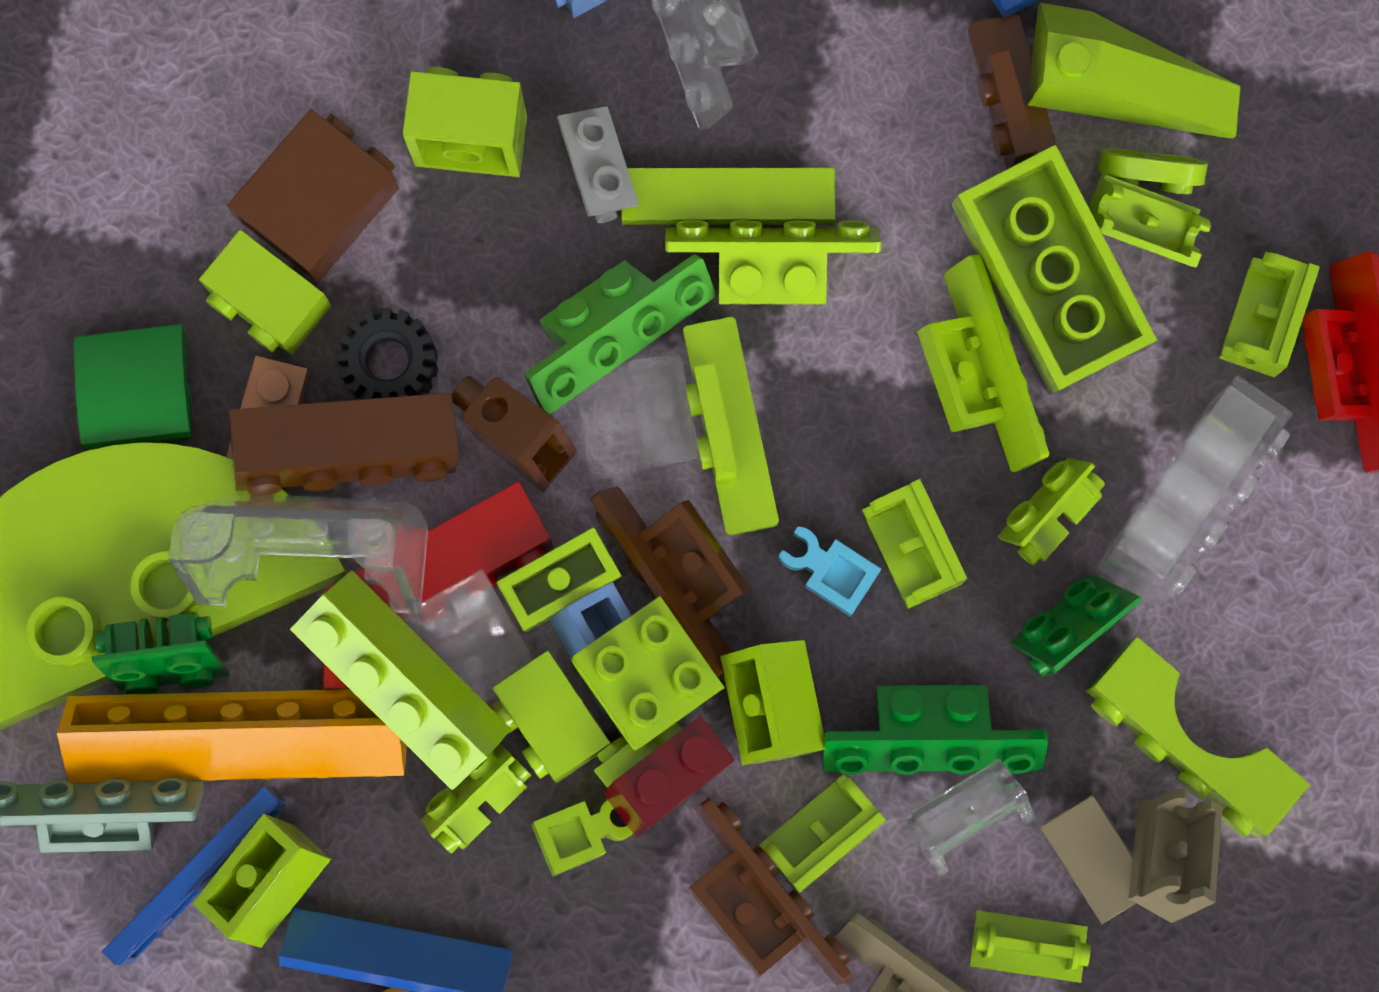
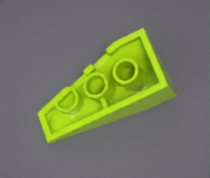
(1115, 74)

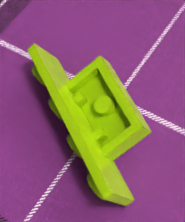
(773, 263)
(979, 369)
(730, 426)

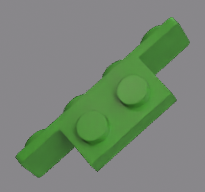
(611, 324)

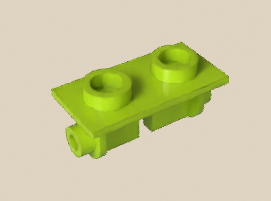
(1066, 490)
(457, 809)
(1029, 946)

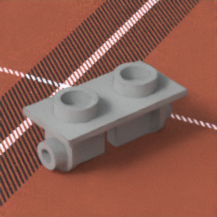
(598, 163)

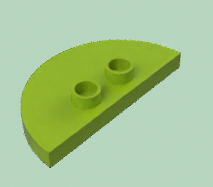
(92, 550)

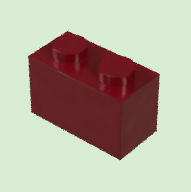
(668, 776)

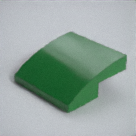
(132, 387)

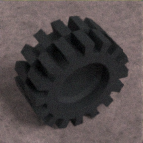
(382, 328)

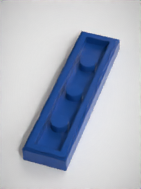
(190, 880)
(391, 955)

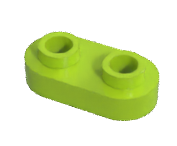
(1175, 172)

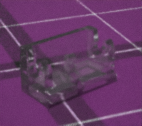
(966, 812)

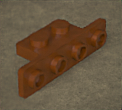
(1004, 86)
(678, 563)
(754, 907)

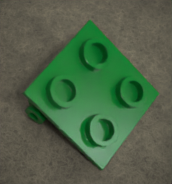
(1075, 622)
(142, 671)

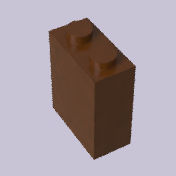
(315, 194)

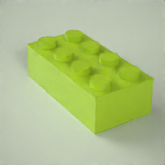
(1053, 270)

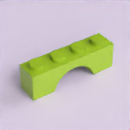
(1141, 694)

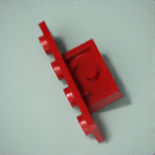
(1346, 352)

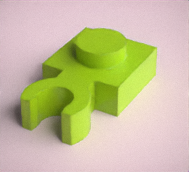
(620, 757)
(575, 836)

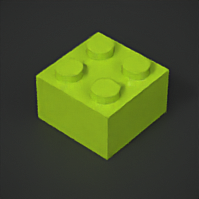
(465, 122)

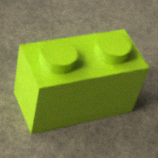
(264, 293)
(558, 579)
(773, 702)
(550, 718)
(261, 881)

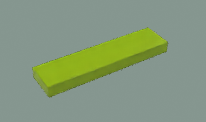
(731, 195)

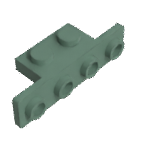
(99, 815)

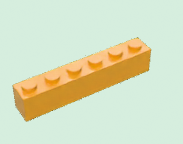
(226, 737)

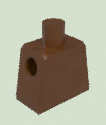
(514, 429)

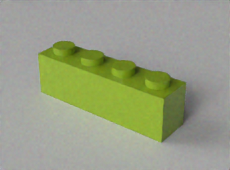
(401, 679)

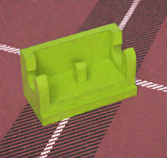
(1148, 219)
(1269, 313)
(914, 544)
(822, 833)

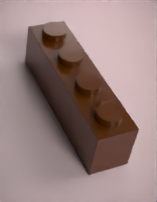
(343, 443)

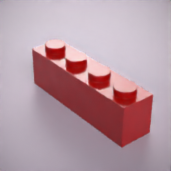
(489, 536)

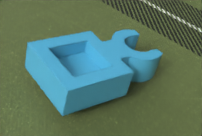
(837, 575)

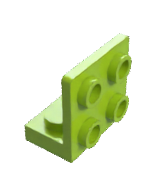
(647, 673)

